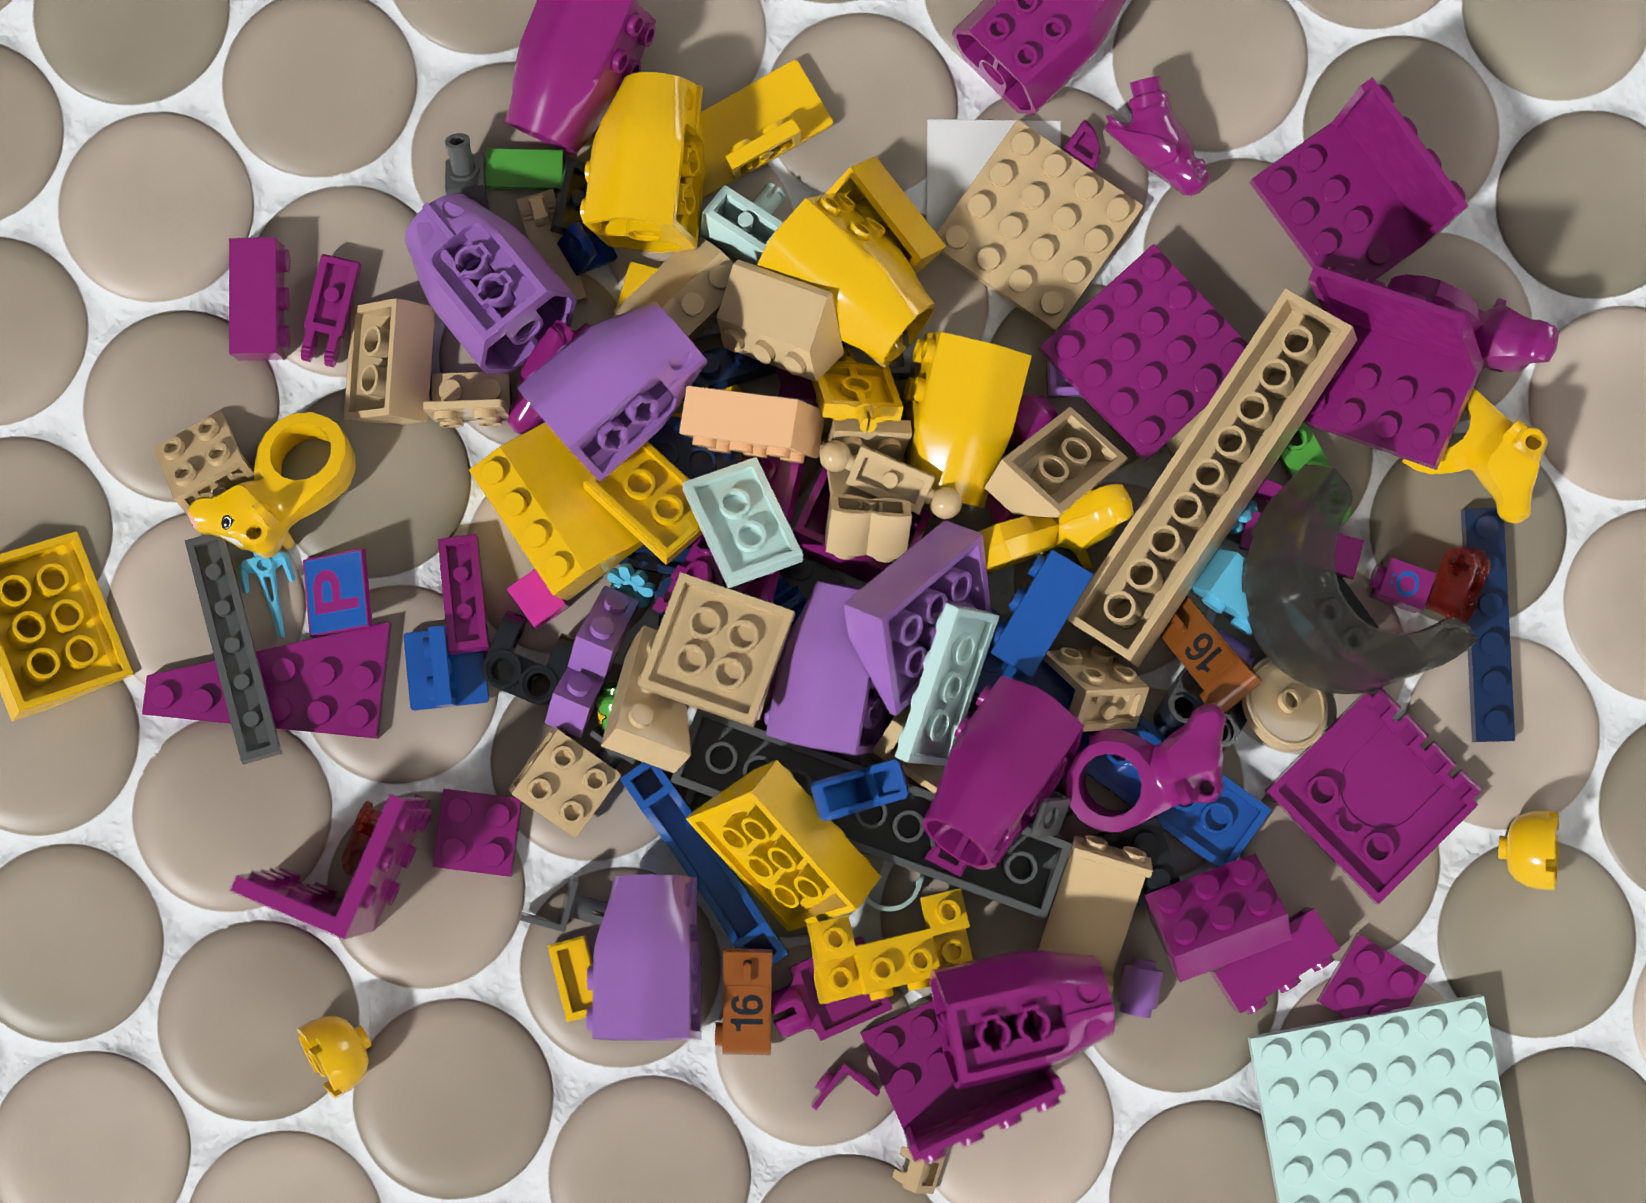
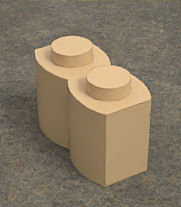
(867, 527)

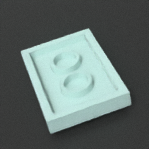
(742, 522)

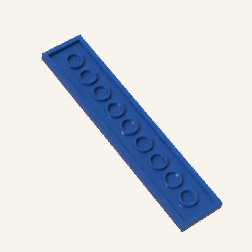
(1211, 830)

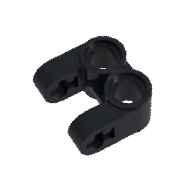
(525, 670)
(1184, 699)

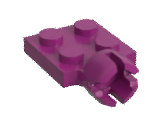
(823, 1018)

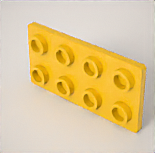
(759, 125)

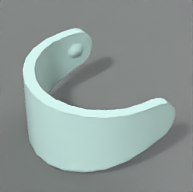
(903, 904)

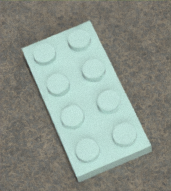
(946, 684)

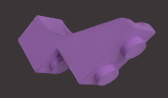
(591, 661)

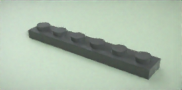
(233, 648)

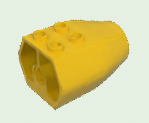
(648, 166)
(864, 269)
(962, 410)

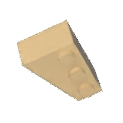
(644, 722)

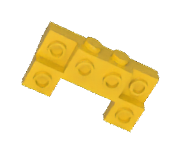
(903, 959)

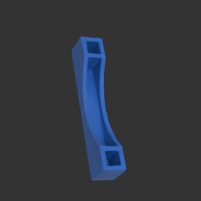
(715, 879)

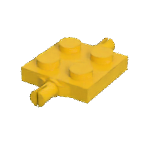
(859, 393)

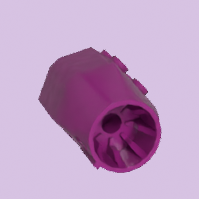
(1033, 45)
(574, 65)
(1001, 771)
(1019, 1013)

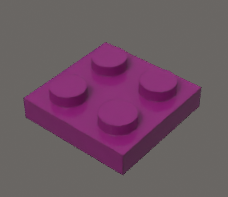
(477, 832)
(1370, 981)

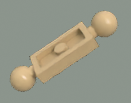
(890, 478)

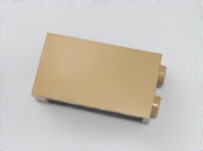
(1096, 901)

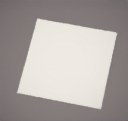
(958, 154)

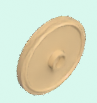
(1284, 710)

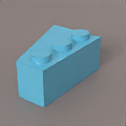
(1222, 588)

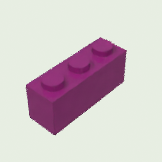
(258, 299)
(1257, 976)

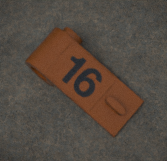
(1209, 657)
(746, 1002)

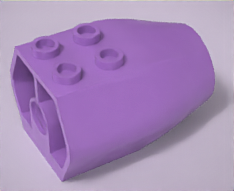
(486, 281)
(615, 385)
(821, 684)
(647, 962)

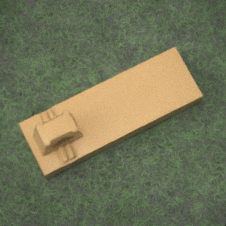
(537, 217)

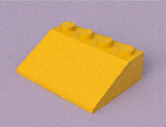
(552, 517)
(54, 628)
(783, 850)

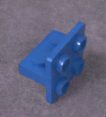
(442, 678)

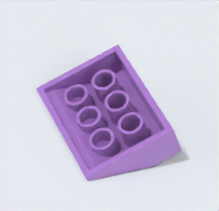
(898, 610)

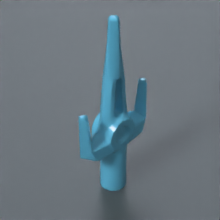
(267, 568)

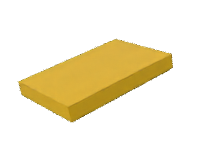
(649, 501)

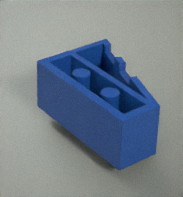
(1039, 611)

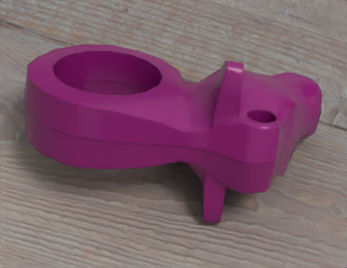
(1503, 335)
(1175, 772)

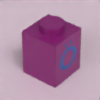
(1401, 584)

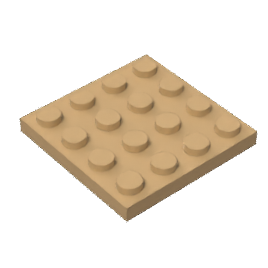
(1036, 225)

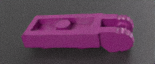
(330, 306)

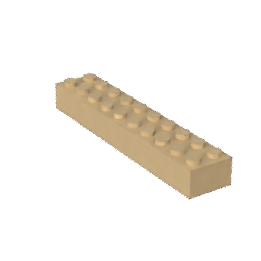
(1212, 477)

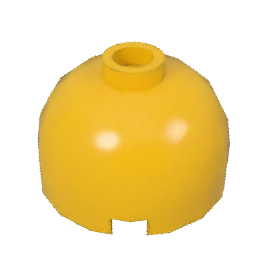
(1532, 849)
(336, 1052)

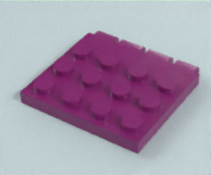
(1375, 794)

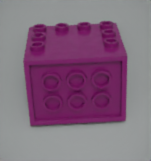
(1361, 189)
(1404, 373)
(370, 888)
(924, 1096)

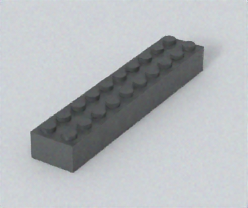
(893, 831)

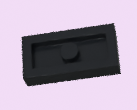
(569, 198)

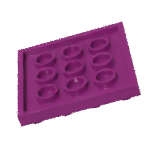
(1146, 352)

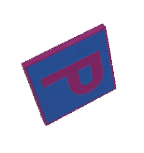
(337, 592)

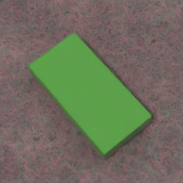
(523, 169)

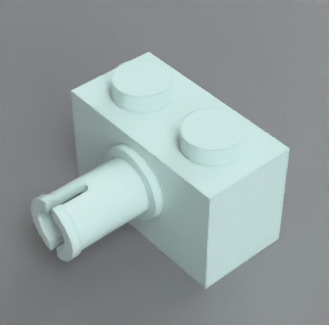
(742, 225)

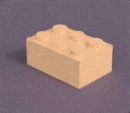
(752, 424)

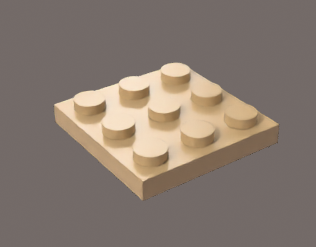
(716, 649)

